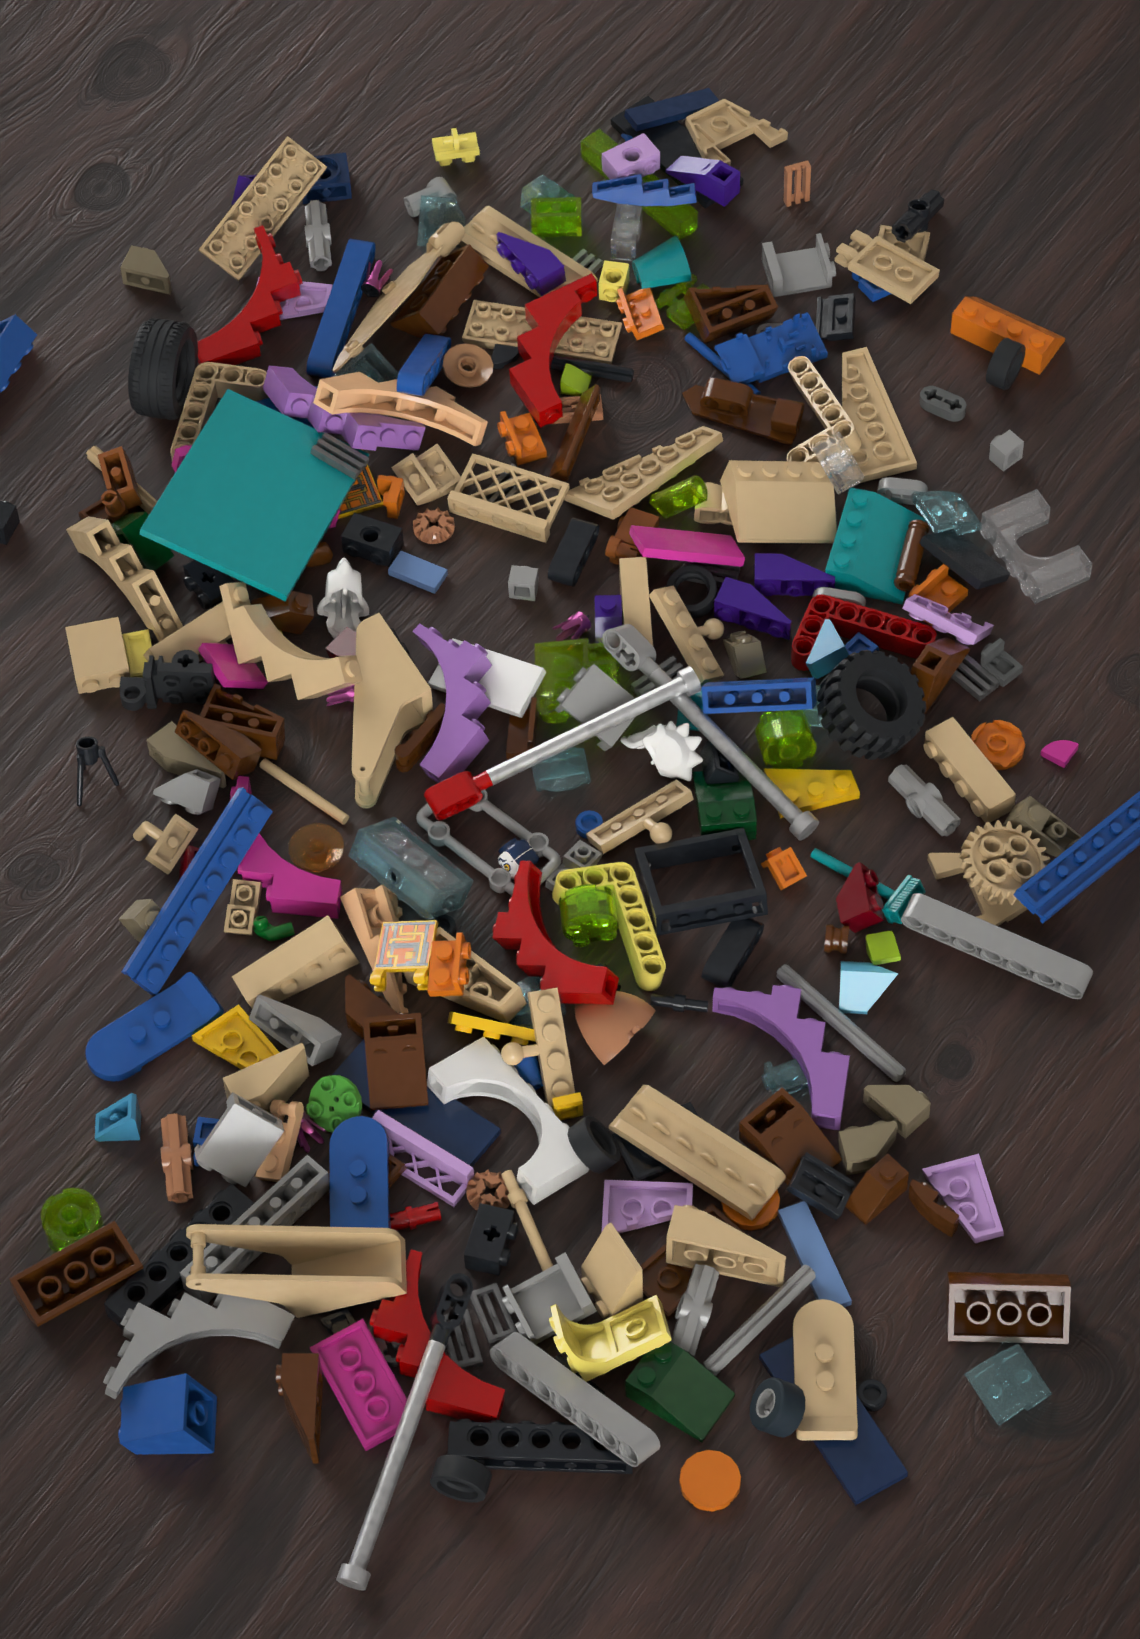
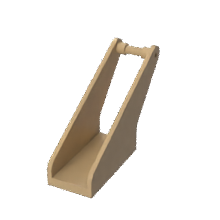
(386, 706)
(328, 1264)

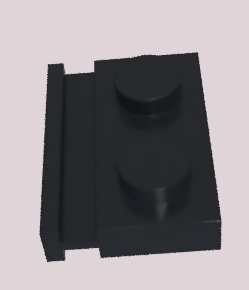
(836, 317)
(821, 1186)

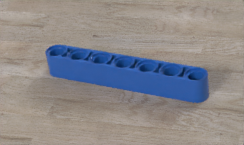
(340, 308)

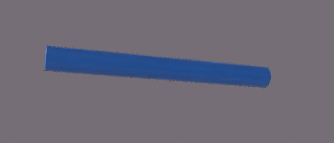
(711, 356)

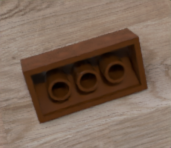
(441, 293)
(75, 1274)
(1008, 1307)

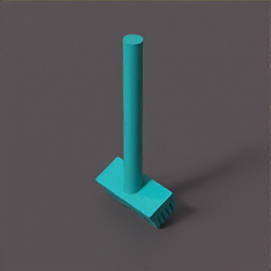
(897, 899)

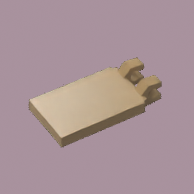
(886, 266)

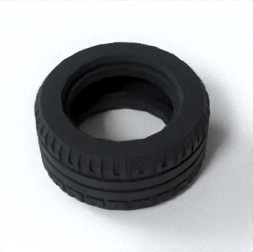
(162, 368)

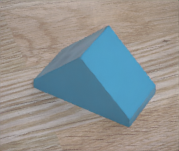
(826, 652)
(119, 1121)

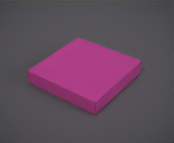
(227, 668)

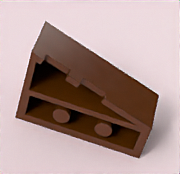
(729, 309)
(255, 722)

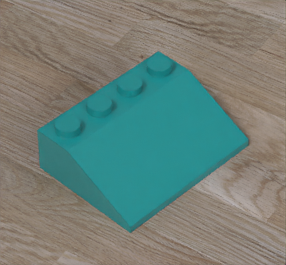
(869, 545)

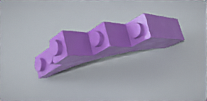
(361, 430)
(460, 732)
(801, 1037)

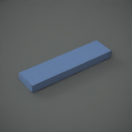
(813, 1252)

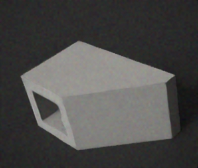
(192, 790)

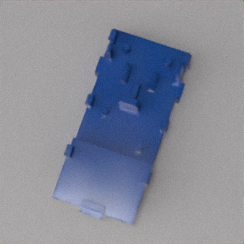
(770, 351)

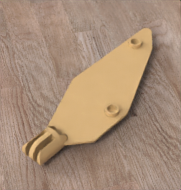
(396, 292)

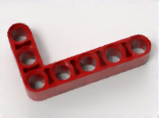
(848, 618)

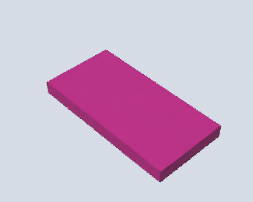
(687, 546)
(362, 1383)

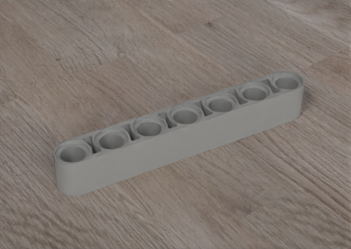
(997, 946)
(575, 1399)

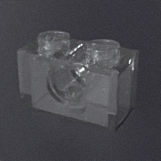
(626, 232)
(838, 462)

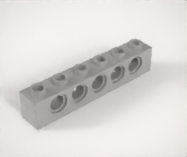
(277, 1207)

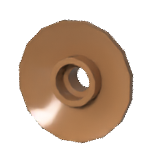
(471, 358)

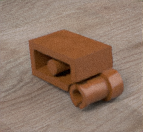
(120, 483)
(622, 544)

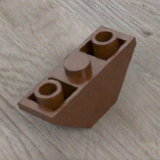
(937, 665)
(363, 1003)

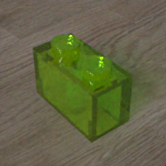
(556, 217)

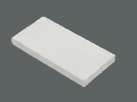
(508, 682)

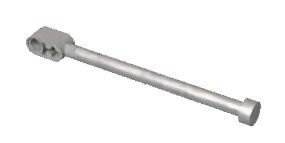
(636, 653)

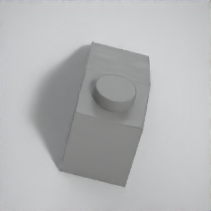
(296, 1027)

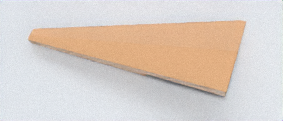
(367, 912)

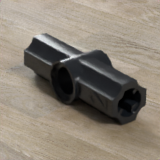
(917, 216)

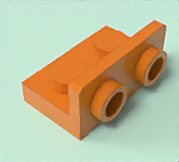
(522, 438)
(941, 589)
(448, 967)

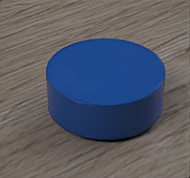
(587, 821)

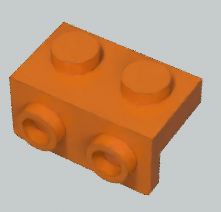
(641, 312)

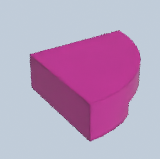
(1060, 752)

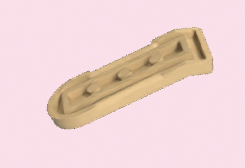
(825, 1371)

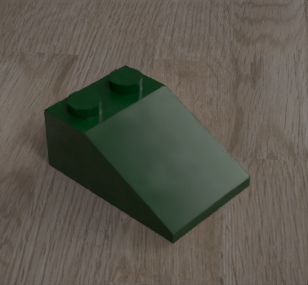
(725, 806)
(679, 1390)

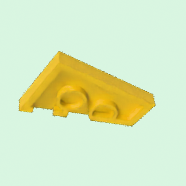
(815, 788)
(235, 1039)

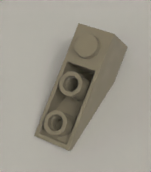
(178, 756)
(1050, 829)

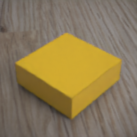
(568, 1106)

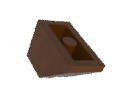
(291, 615)
(878, 1189)

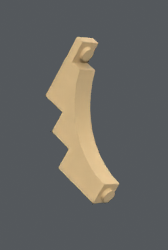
(141, 586)
(259, 640)

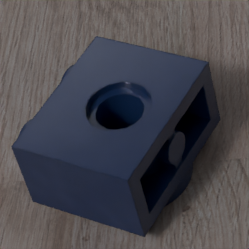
(334, 182)

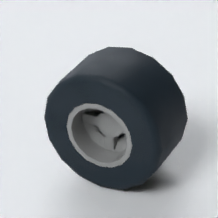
(777, 1407)

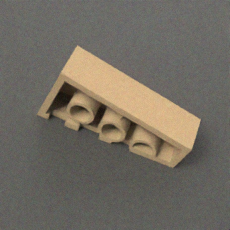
(297, 964)
(487, 988)

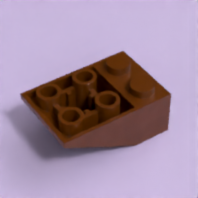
(395, 1061)
(783, 1133)

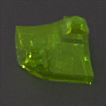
(562, 662)

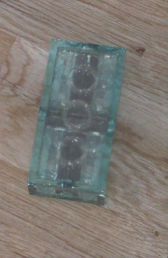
(410, 868)

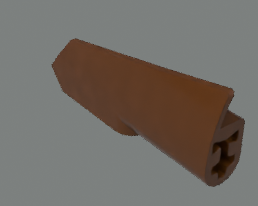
(738, 407)

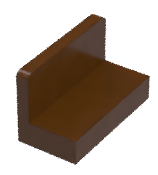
(522, 731)

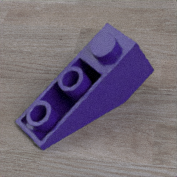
(710, 177)
(536, 264)
(786, 576)
(746, 606)

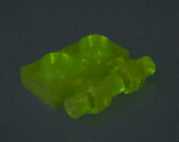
(677, 308)

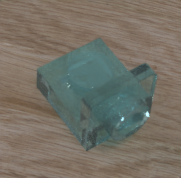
(785, 1076)

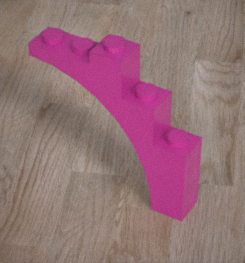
(287, 886)

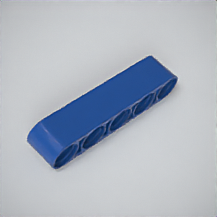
(423, 365)

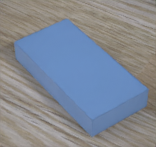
(417, 572)

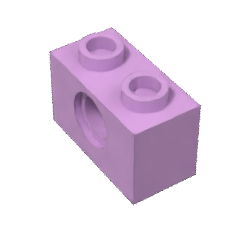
(631, 158)

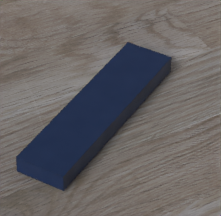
(669, 109)

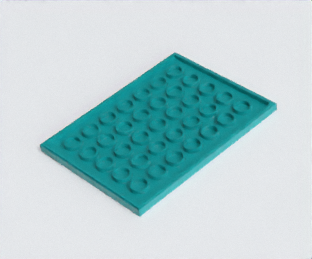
(250, 496)

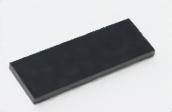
(670, 139)

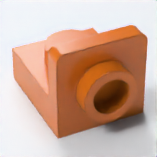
(393, 494)
(784, 867)

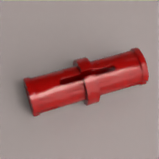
(415, 1216)

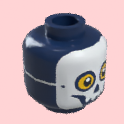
(513, 853)

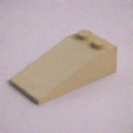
(705, 1240)

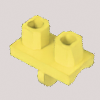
(455, 146)

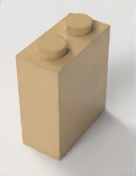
(97, 654)

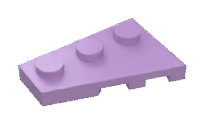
(311, 301)
(956, 624)
(967, 1191)
(642, 1203)

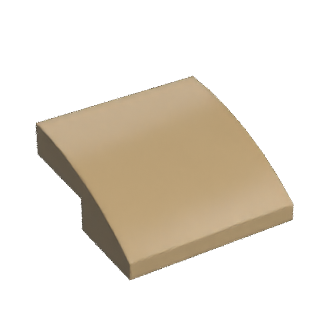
(427, 475)

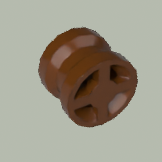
(836, 939)

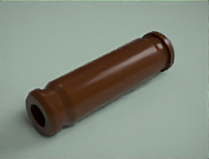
(911, 555)

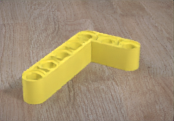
(629, 916)

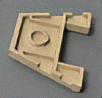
(726, 124)
(948, 864)

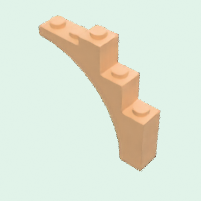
(364, 395)

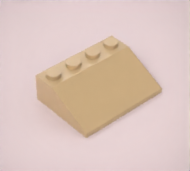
(780, 502)

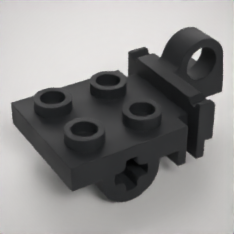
(174, 682)

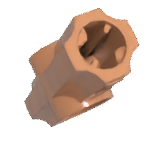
(176, 1158)

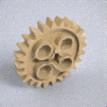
(1002, 859)

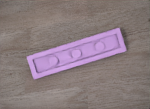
(429, 1156)

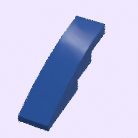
(633, 191)

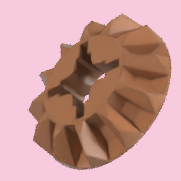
(433, 534)
(476, 1188)

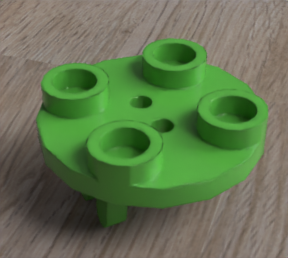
(324, 1097)

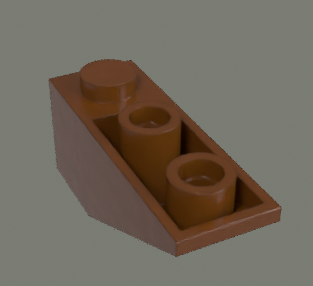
(219, 744)

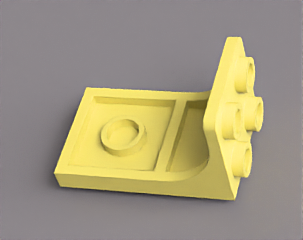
(612, 1342)

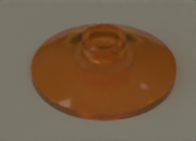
(316, 838)

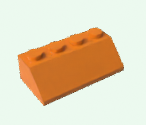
(989, 325)

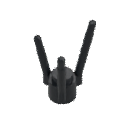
(88, 754)

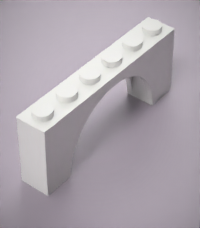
(482, 1072)

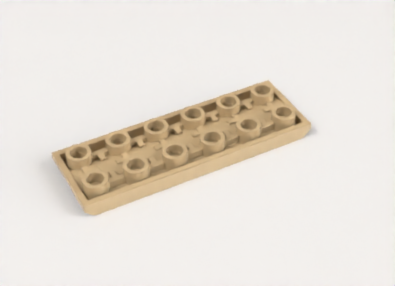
(265, 202)
(482, 237)
(501, 324)
(698, 1151)

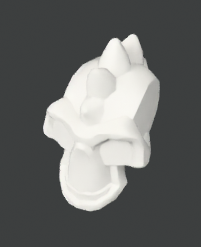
(343, 599)
(669, 747)

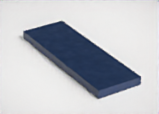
(446, 1125)
(860, 1464)

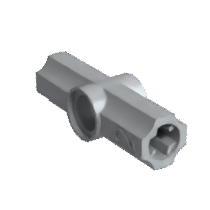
(318, 235)
(924, 800)
(695, 1308)

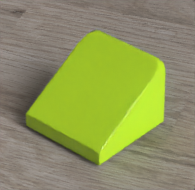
(574, 381)
(882, 948)

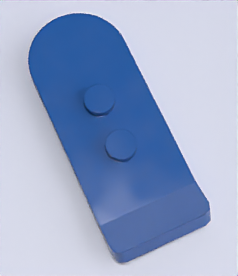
(152, 1029)
(359, 1174)

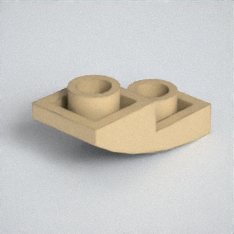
(242, 907)

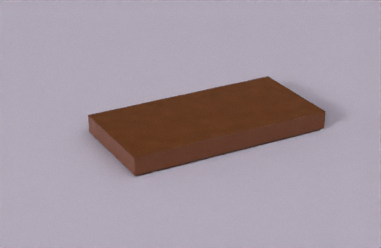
(670, 1280)

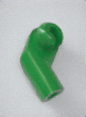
(271, 932)

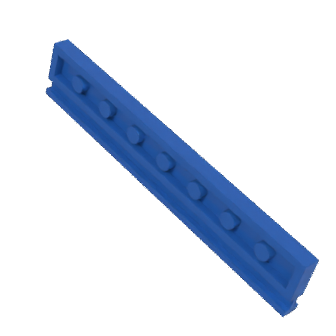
(1083, 862)
(197, 891)

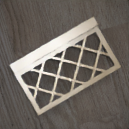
(504, 517)

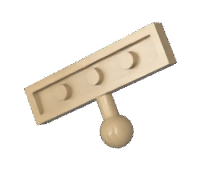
(687, 635)
(642, 816)
(549, 1046)

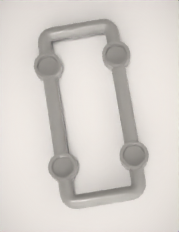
(498, 878)

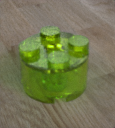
(785, 738)
(588, 914)
(70, 1217)

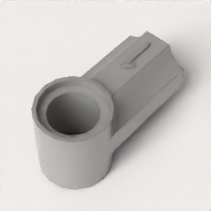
(436, 187)

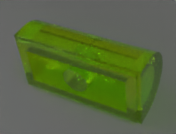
(680, 496)

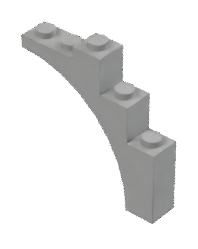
(191, 1320)

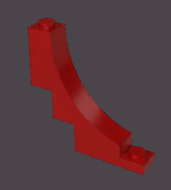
(549, 319)

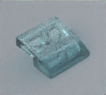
(946, 511)
(1008, 1384)

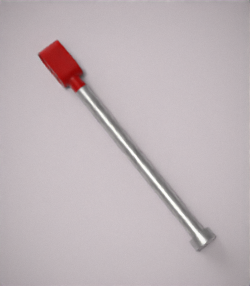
(465, 790)

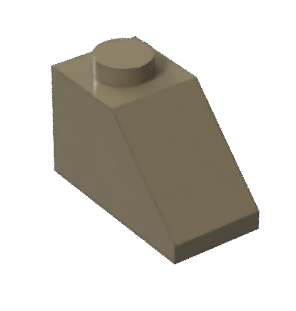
(145, 270)
(898, 1103)

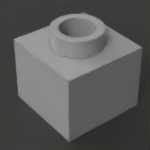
(1006, 450)
(523, 583)

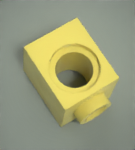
(613, 277)

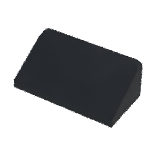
(716, 766)

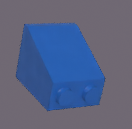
(168, 1417)

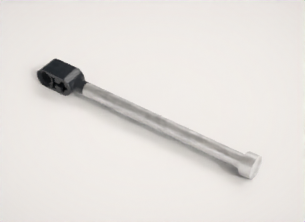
(354, 1573)

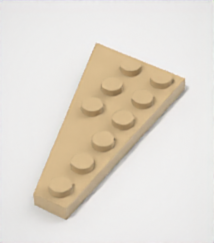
(866, 402)
(637, 477)

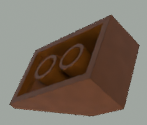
(302, 1387)

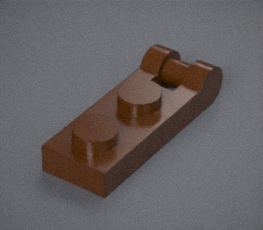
(419, 740)

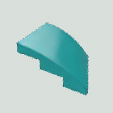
(662, 265)

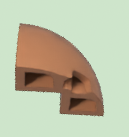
(611, 1027)

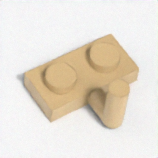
(169, 843)

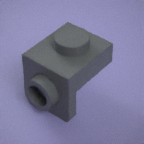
(1000, 663)

